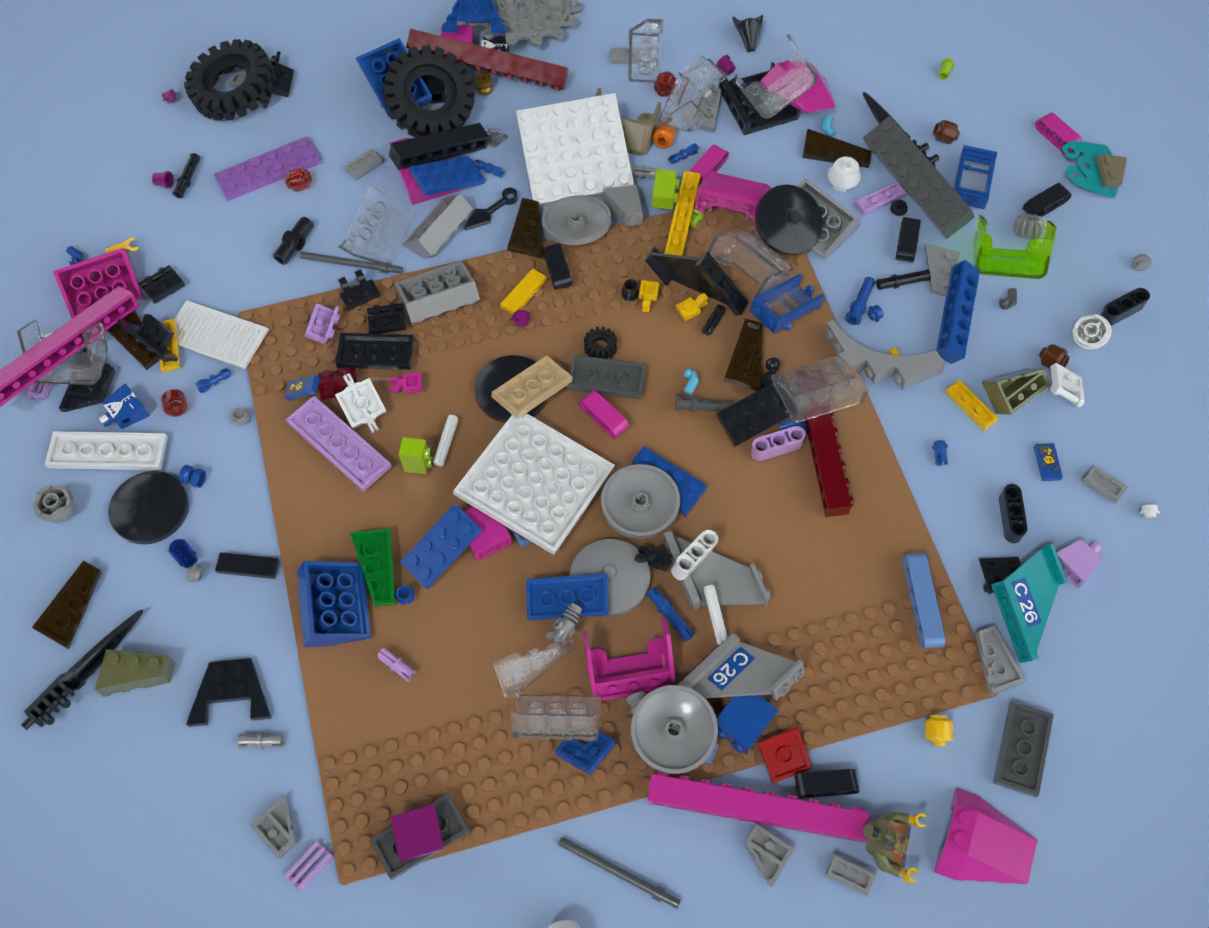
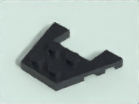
(226, 683)

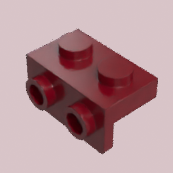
(333, 382)

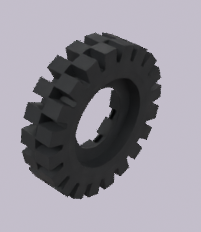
(434, 63)
(206, 74)

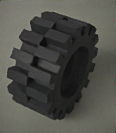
(604, 335)

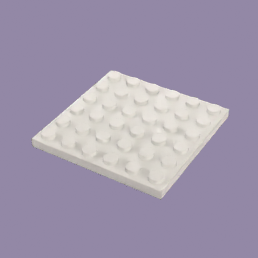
(574, 148)
(534, 481)

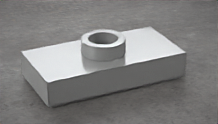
(619, 55)
(363, 164)
(1104, 484)
(850, 875)

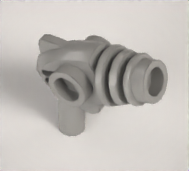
(564, 626)

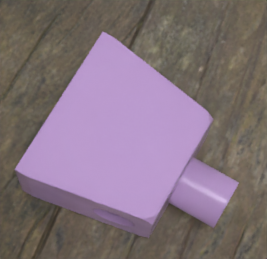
(1079, 561)

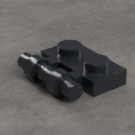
(161, 284)
(387, 322)

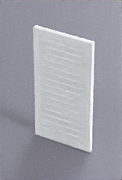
(218, 334)

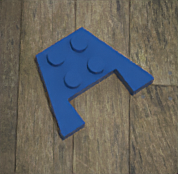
(474, 11)

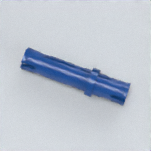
(664, 607)

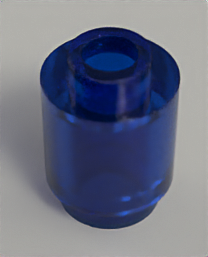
(182, 553)

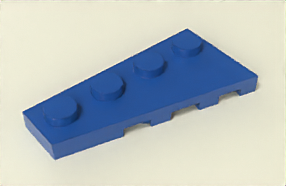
(688, 486)

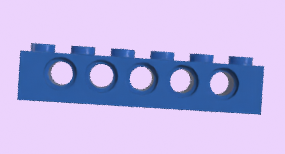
(958, 312)

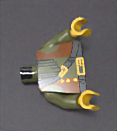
(889, 842)

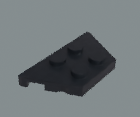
(87, 395)

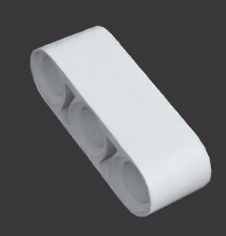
(690, 561)

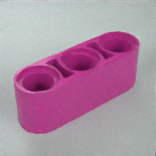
(1056, 131)
(710, 161)
(603, 414)

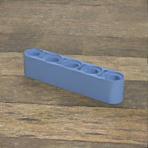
(923, 600)

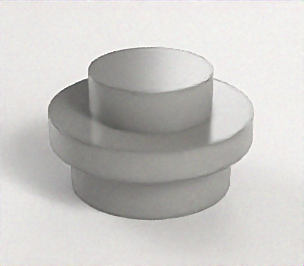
(1141, 262)
(240, 416)
(194, 573)

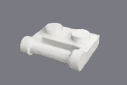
(1066, 379)

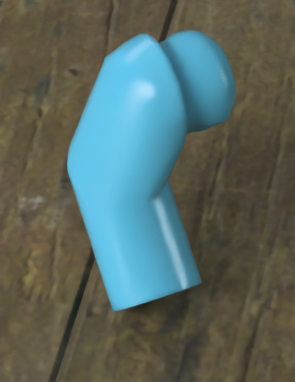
(826, 125)
(692, 381)

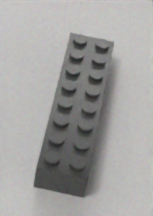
(918, 177)

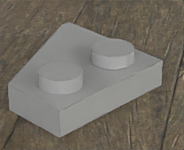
(276, 828)
(768, 853)

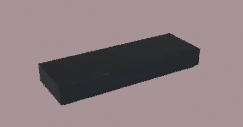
(247, 565)

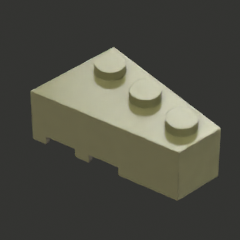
(1015, 389)
(132, 670)

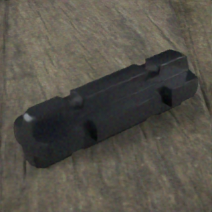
(713, 320)

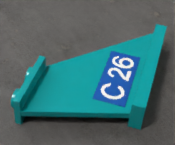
(1027, 600)

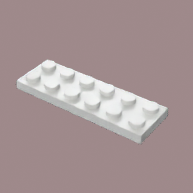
(106, 450)

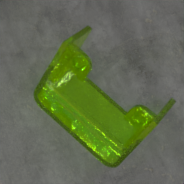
(1013, 263)

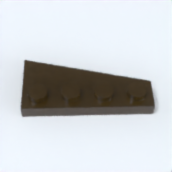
(829, 149)
(526, 230)
(135, 348)
(746, 359)
(66, 610)

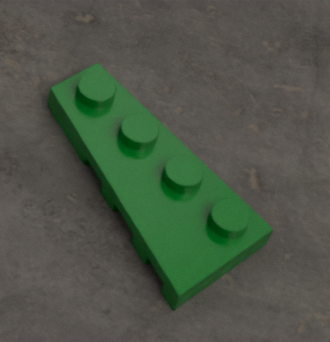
(376, 560)

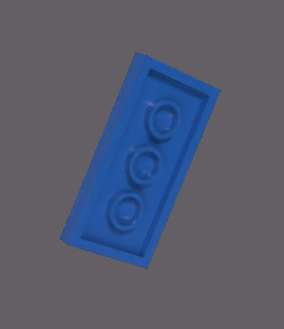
(446, 175)
(441, 546)
(551, 596)

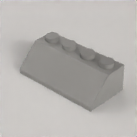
(438, 226)

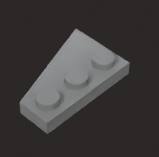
(939, 264)
(997, 662)

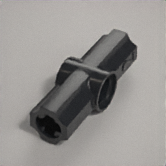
(293, 240)

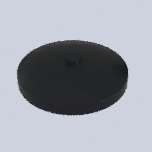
(788, 219)
(493, 376)
(148, 507)

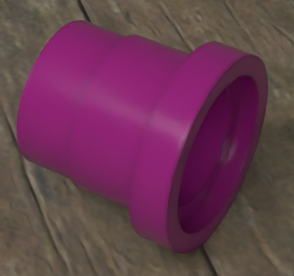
(726, 65)
(163, 179)

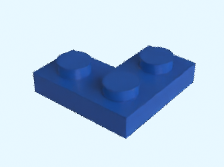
(586, 756)

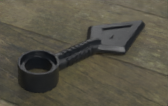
(483, 216)

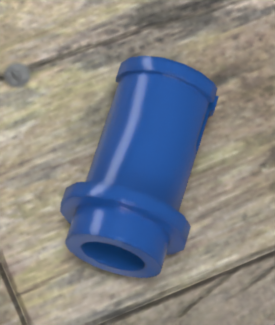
(940, 452)

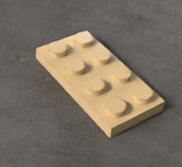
(531, 387)

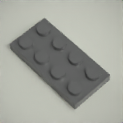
(607, 376)
(1023, 749)
(451, 827)

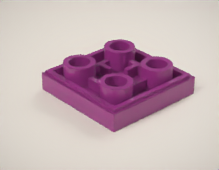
(417, 833)

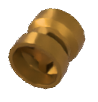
(484, 83)

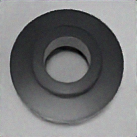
(899, 207)

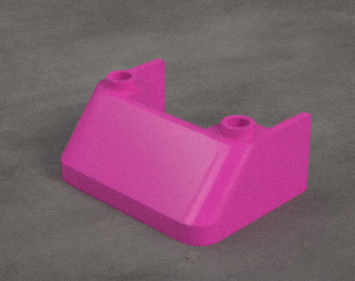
(633, 673)

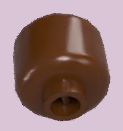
(946, 131)
(1054, 354)

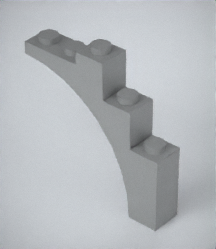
(879, 366)

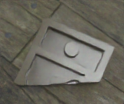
(1111, 169)

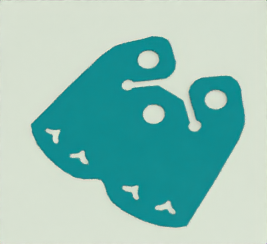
(1090, 152)

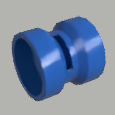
(195, 477)

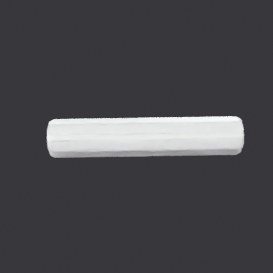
(445, 440)
(715, 614)

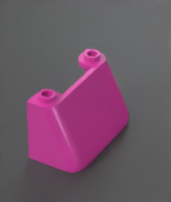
(730, 193)

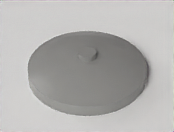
(576, 220)
(640, 501)
(626, 578)
(674, 729)

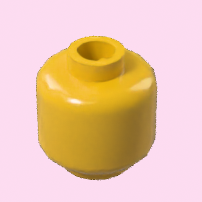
(938, 730)

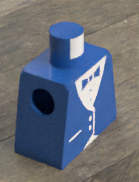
(123, 408)

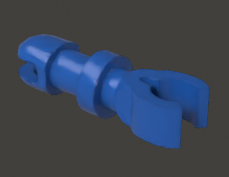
(691, 150)
(497, 171)
(204, 384)

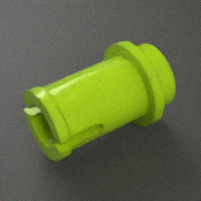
(946, 66)

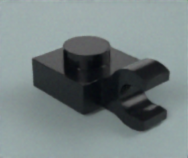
(657, 558)

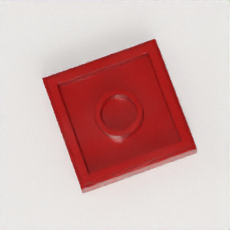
(784, 754)

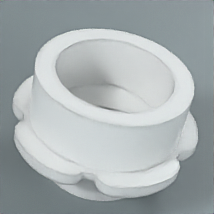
(1149, 511)

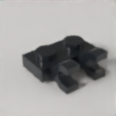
(359, 294)

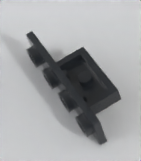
(283, 79)
(151, 334)

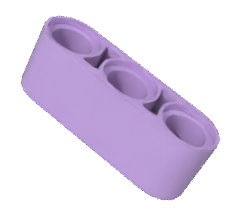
(784, 437)

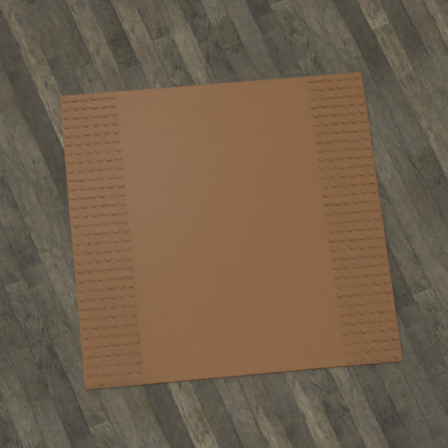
(831, 579)

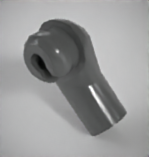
(1010, 301)

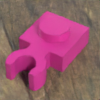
(409, 383)

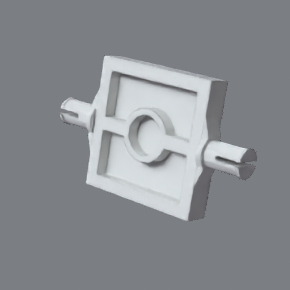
(361, 403)

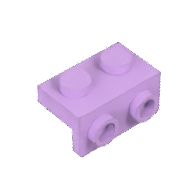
(321, 323)

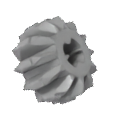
(1029, 226)

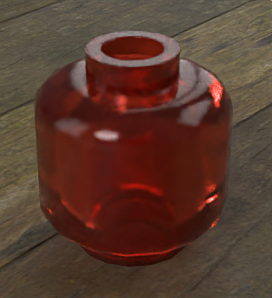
(664, 83)
(298, 179)
(174, 403)

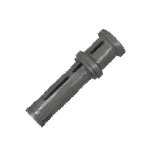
(694, 403)

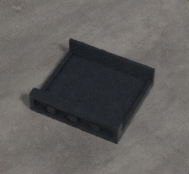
(747, 127)

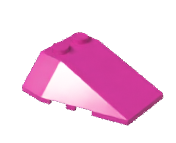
(812, 100)
(984, 844)

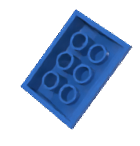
(376, 65)
(332, 603)

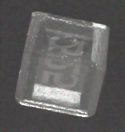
(496, 136)

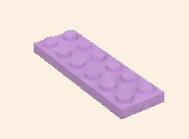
(338, 443)

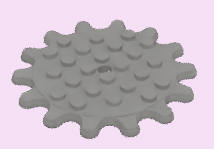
(532, 19)

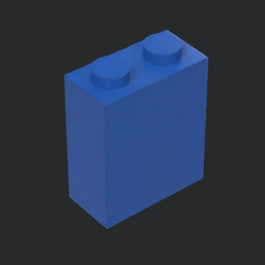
(745, 721)

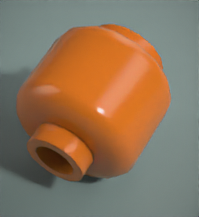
(664, 136)

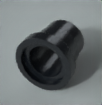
(630, 290)

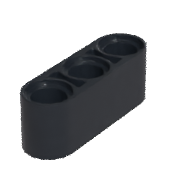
(1047, 200)
(908, 239)
(557, 266)
(1125, 305)
(1010, 521)
(826, 783)

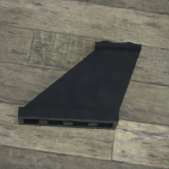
(698, 274)

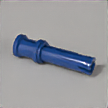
(858, 306)

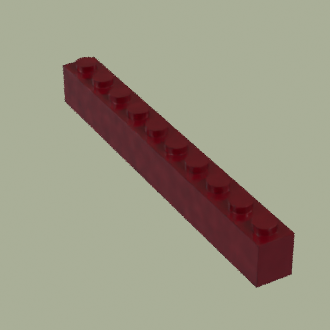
(494, 60)

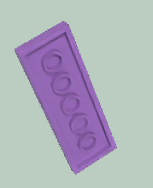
(266, 168)

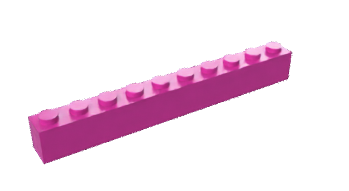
(63, 343)
(757, 807)

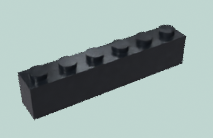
(438, 146)

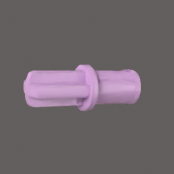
(396, 664)

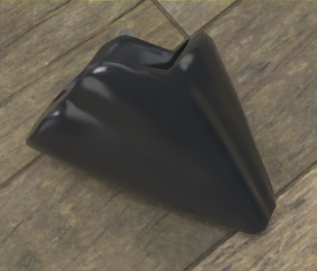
(749, 31)

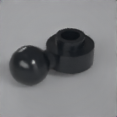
(772, 366)

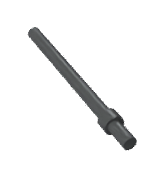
(383, 266)
(658, 893)

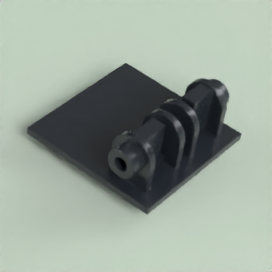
(997, 570)

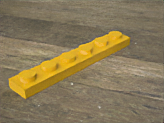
(683, 213)

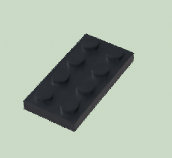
(375, 351)
(753, 414)

